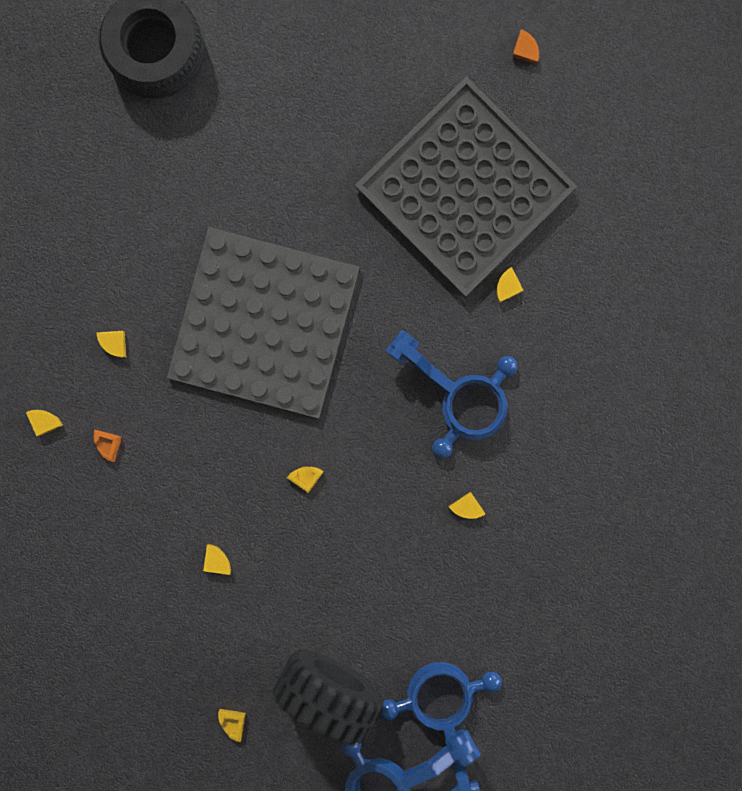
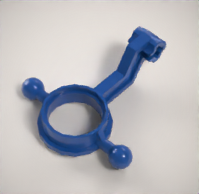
(404, 348)
(490, 682)
(459, 748)

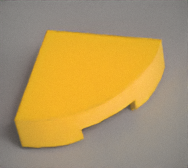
(508, 286)
(113, 342)
(43, 421)
(305, 477)
(467, 507)
(216, 561)
(232, 723)

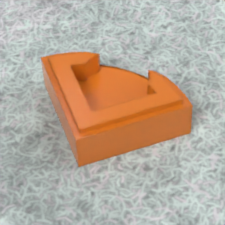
(526, 48)
(107, 444)

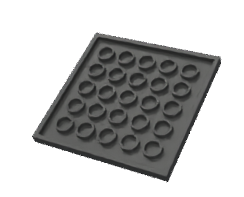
(465, 186)
(263, 322)

